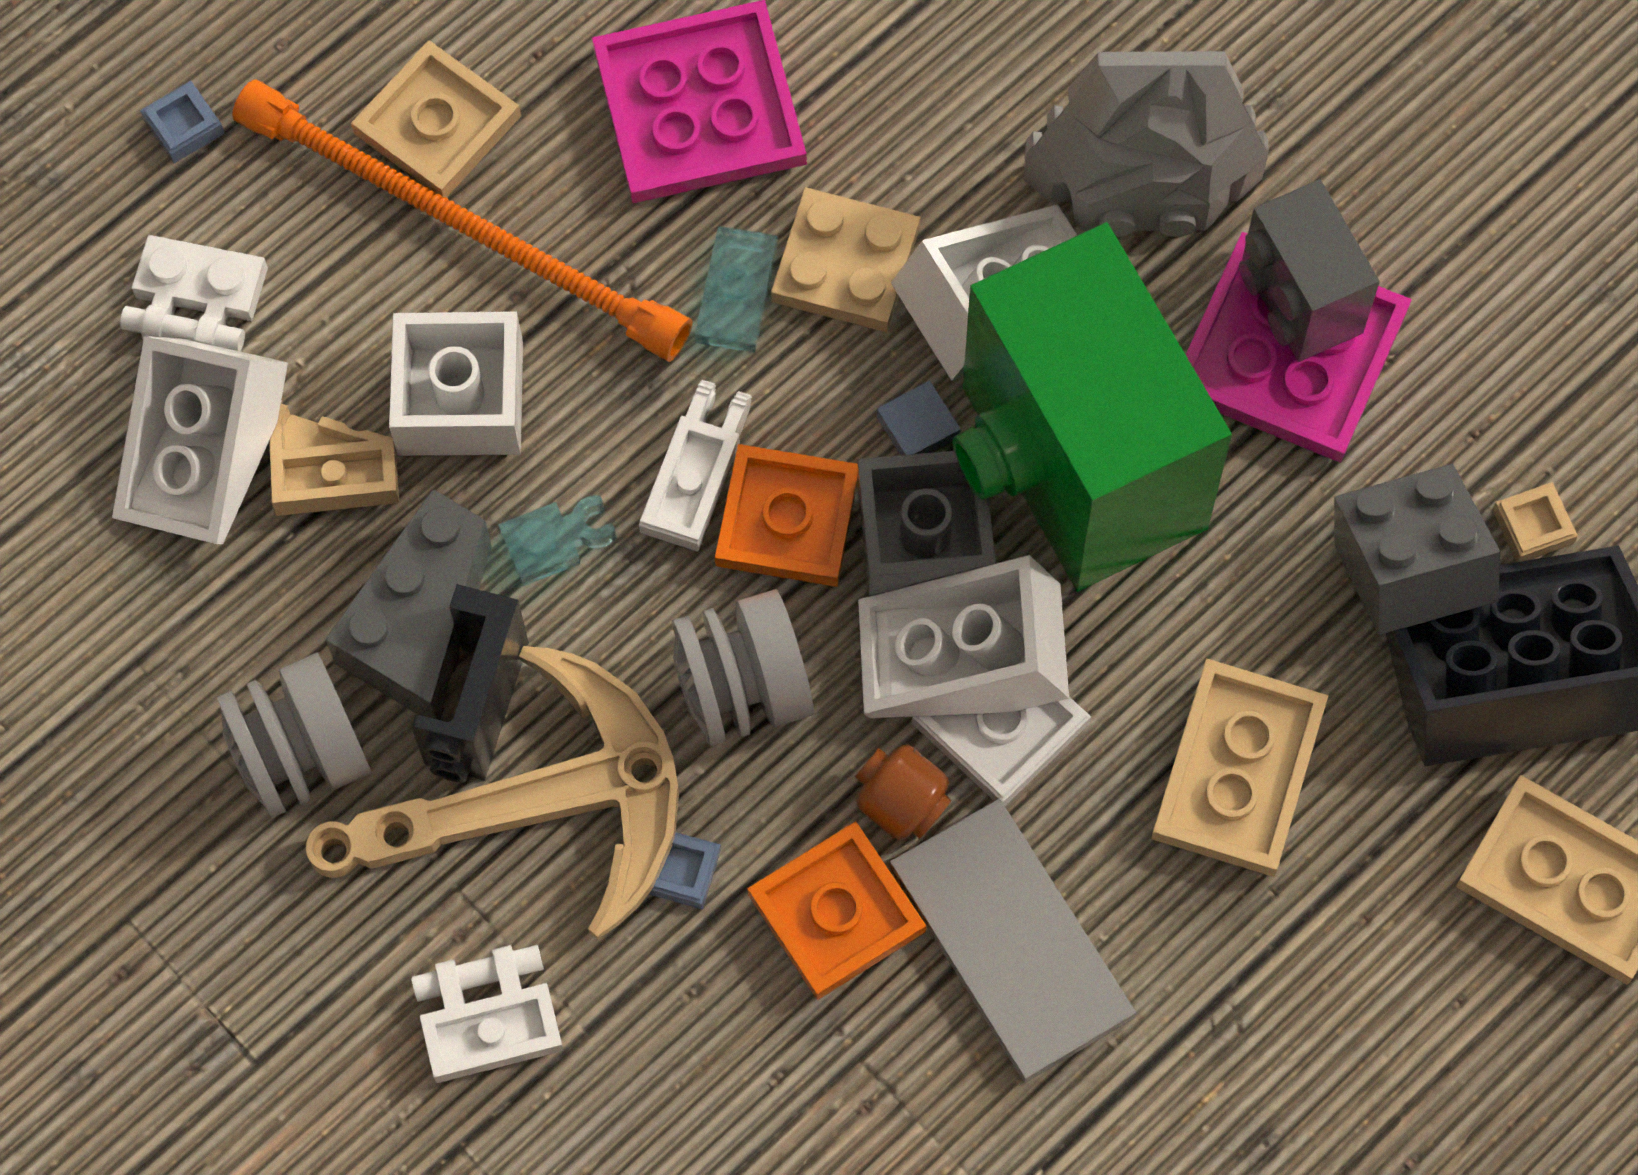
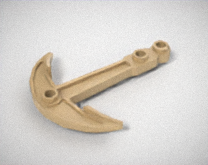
(546, 794)

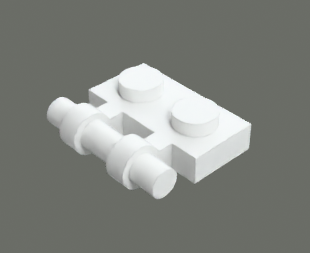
(195, 279)
(490, 1030)

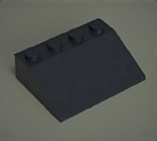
(1528, 670)

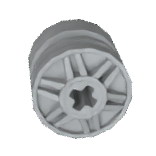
(742, 667)
(292, 735)

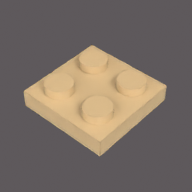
(436, 119)
(844, 259)

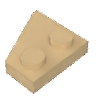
(329, 466)

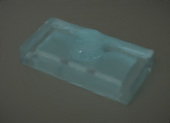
(736, 289)

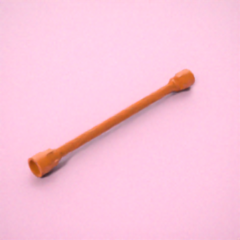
(648, 323)

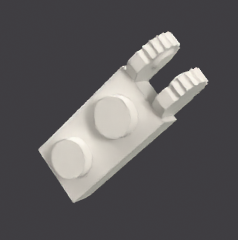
(694, 471)

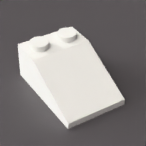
(942, 268)
(195, 436)
(965, 643)

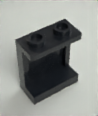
(496, 634)

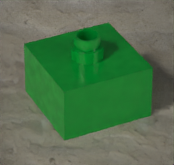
(1088, 408)

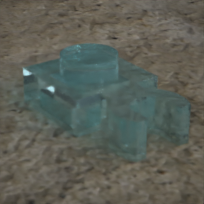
(547, 542)

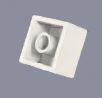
(456, 383)

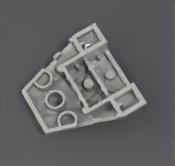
(1149, 143)

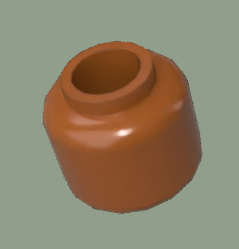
(902, 791)

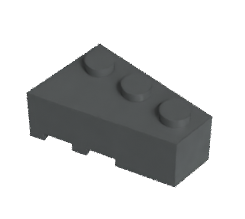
(400, 622)

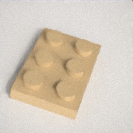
(1240, 767)
(1561, 877)

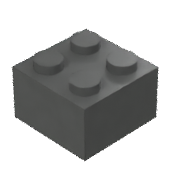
(1308, 271)
(920, 520)
(1416, 549)

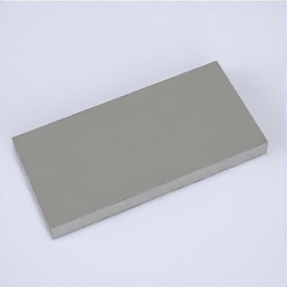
(1012, 940)

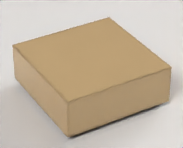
(1534, 522)

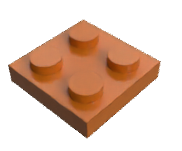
(787, 515)
(836, 910)

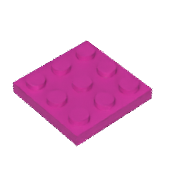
(699, 101)
(1266, 387)

